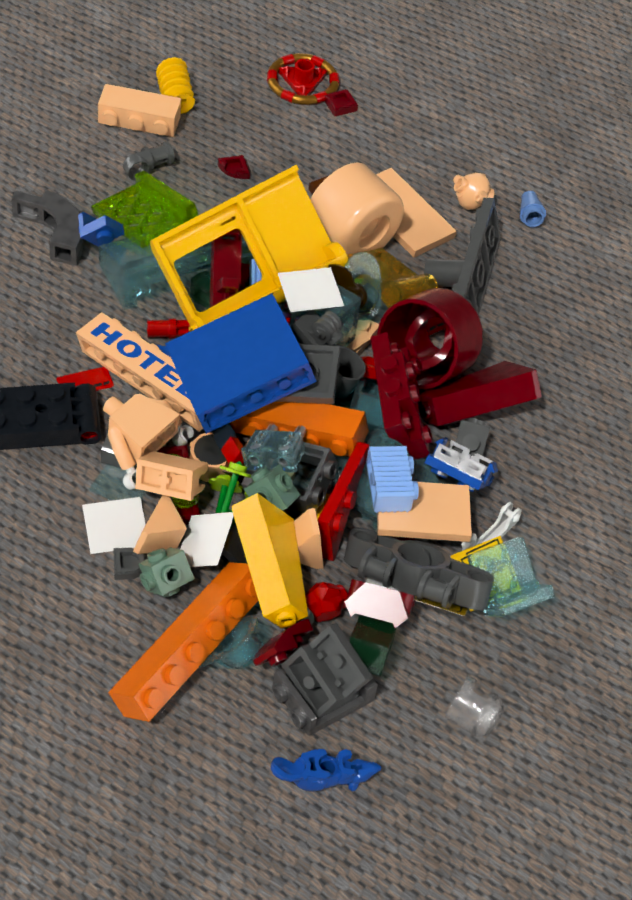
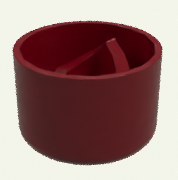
(463, 336)

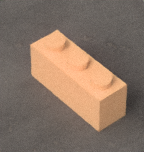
(139, 110)

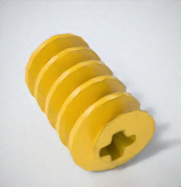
(175, 82)

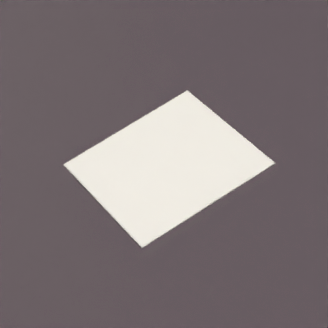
(310, 289)
(113, 524)
(206, 538)

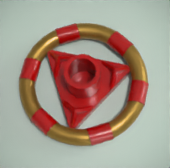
(302, 78)

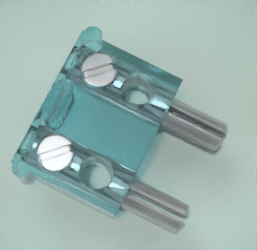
(274, 448)

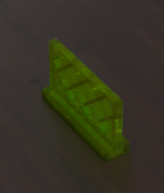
(160, 199)

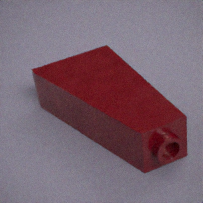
(479, 393)

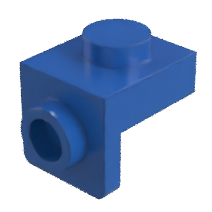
(99, 230)

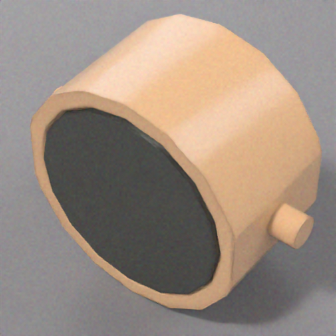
(206, 450)

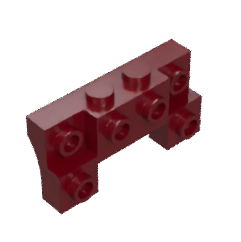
(399, 395)

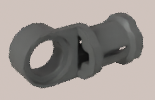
(149, 158)

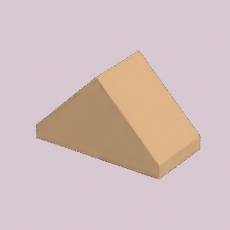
(163, 528)
(309, 539)

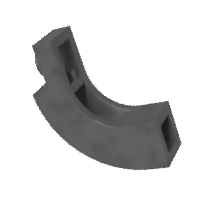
(56, 214)

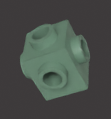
(274, 486)
(165, 571)

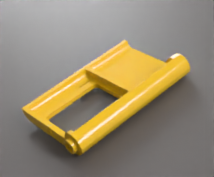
(278, 230)

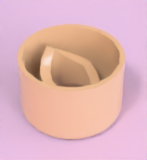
(358, 208)

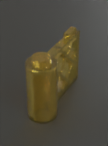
(400, 280)

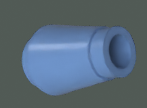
(531, 211)

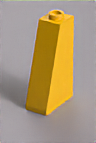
(272, 558)

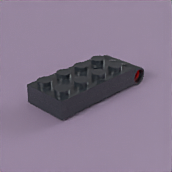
(49, 416)

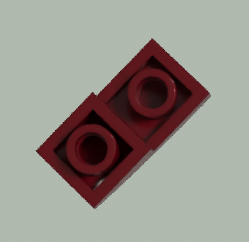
(278, 647)

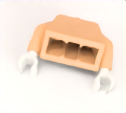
(140, 428)

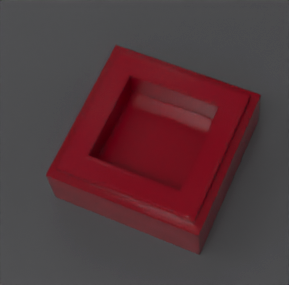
(341, 102)

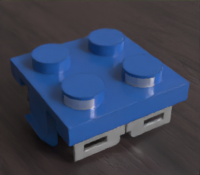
(461, 466)

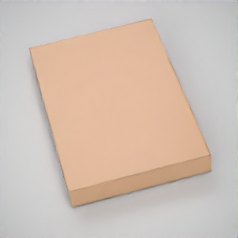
(437, 514)

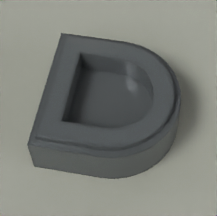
(127, 563)

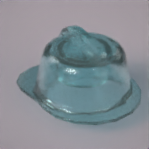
(367, 273)
(238, 646)

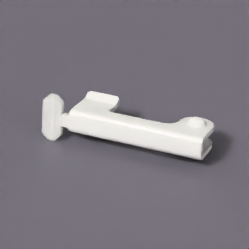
(504, 522)

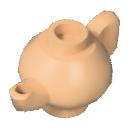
(472, 190)

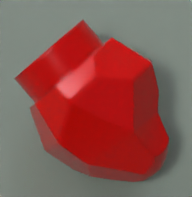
(326, 600)

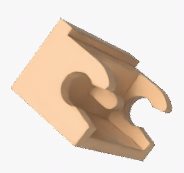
(170, 475)

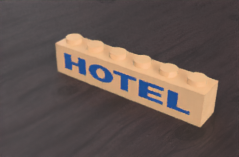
(136, 363)

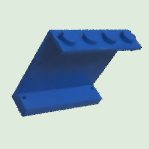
(240, 363)

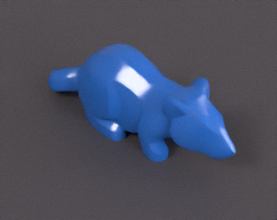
(318, 771)

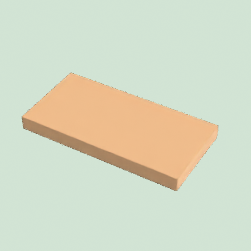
(421, 225)

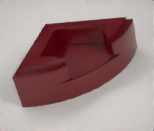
(234, 165)

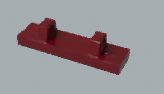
(225, 267)

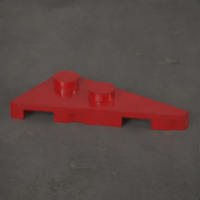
(341, 501)

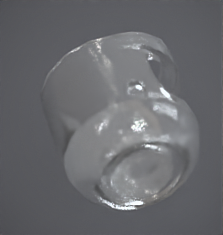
(474, 713)

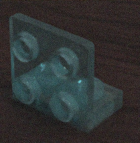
(513, 575)

